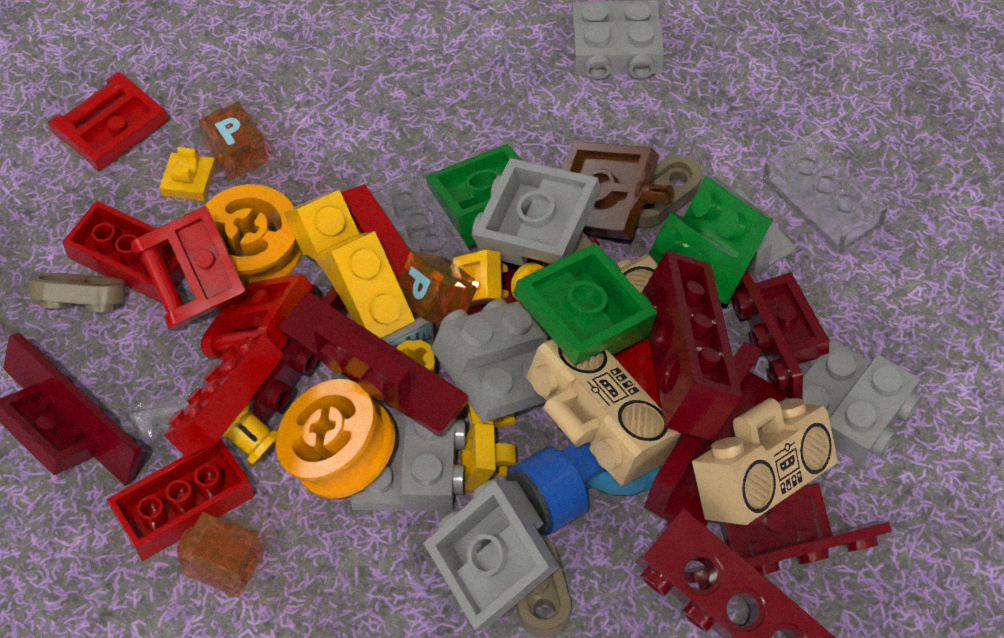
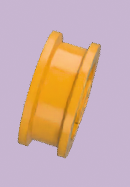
(242, 221)
(351, 448)

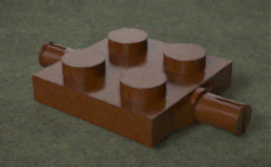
(624, 181)

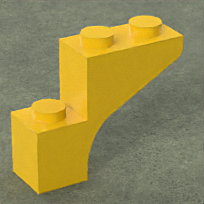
(351, 262)

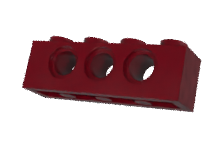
(691, 347)
(729, 576)

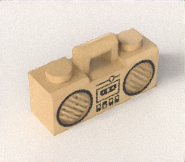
(603, 407)
(770, 458)

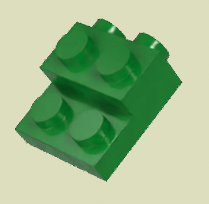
(466, 187)
(717, 230)
(586, 304)

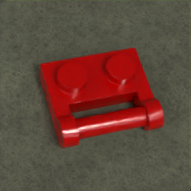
(112, 129)
(203, 262)
(263, 307)

